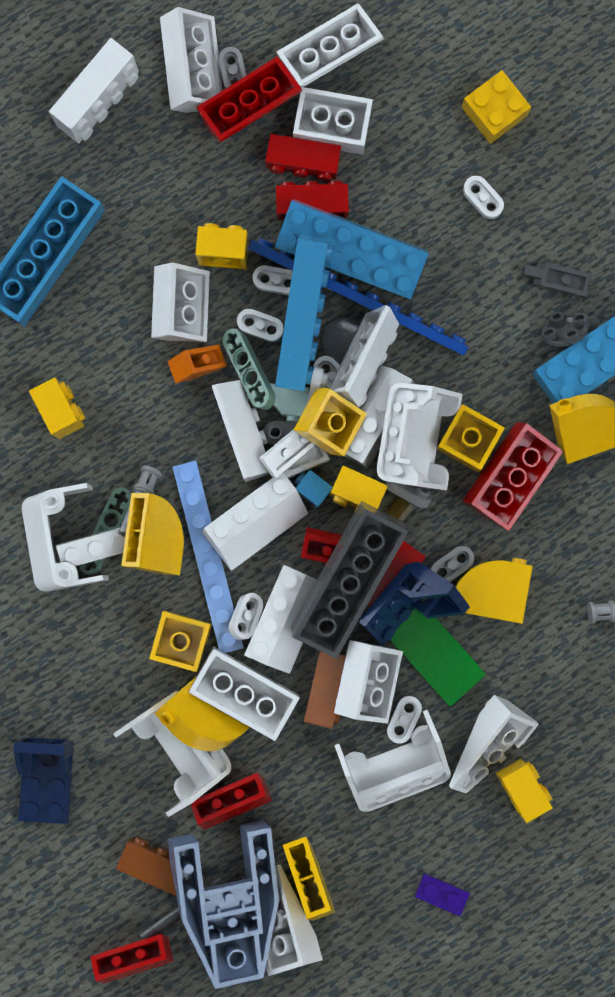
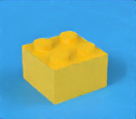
(496, 106)
(222, 246)
(57, 408)
(330, 421)
(470, 438)
(355, 487)
(180, 641)
(524, 790)

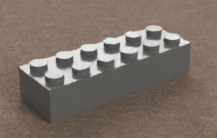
(349, 579)

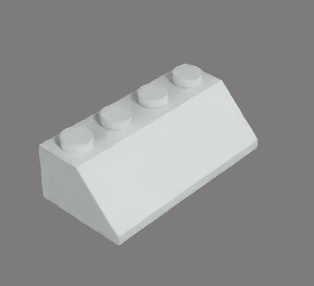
(329, 45)
(190, 58)
(365, 355)
(242, 428)
(368, 437)
(255, 521)
(273, 636)
(244, 693)

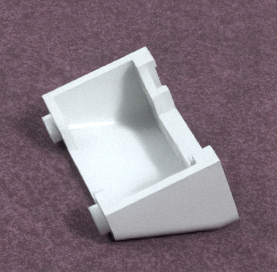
(413, 433)

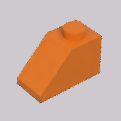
(196, 363)

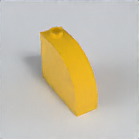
(584, 425)
(153, 536)
(497, 589)
(198, 722)
(308, 879)

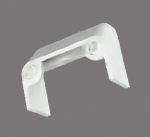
(46, 571)
(198, 768)
(398, 771)

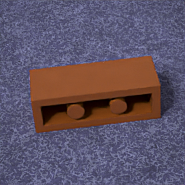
(325, 691)
(147, 864)

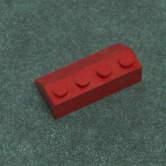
(248, 99)
(513, 475)

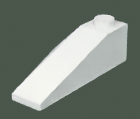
(494, 732)
(293, 937)

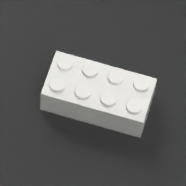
(95, 91)

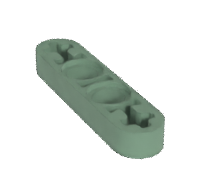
(246, 370)
(102, 527)

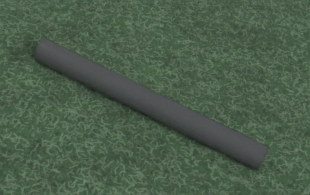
(171, 916)

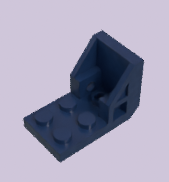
(404, 594)
(44, 779)

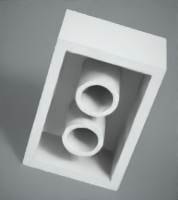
(333, 119)
(368, 682)

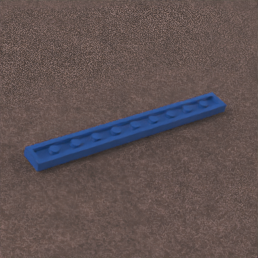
(368, 300)

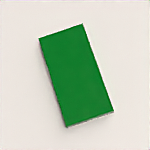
(437, 656)

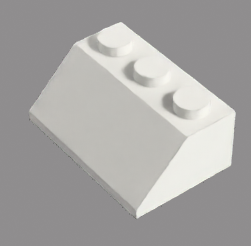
(180, 303)

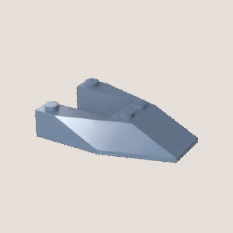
(230, 920)

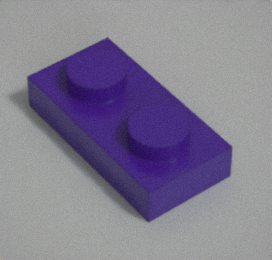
(442, 894)

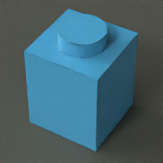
(312, 488)

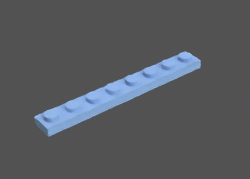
(207, 558)

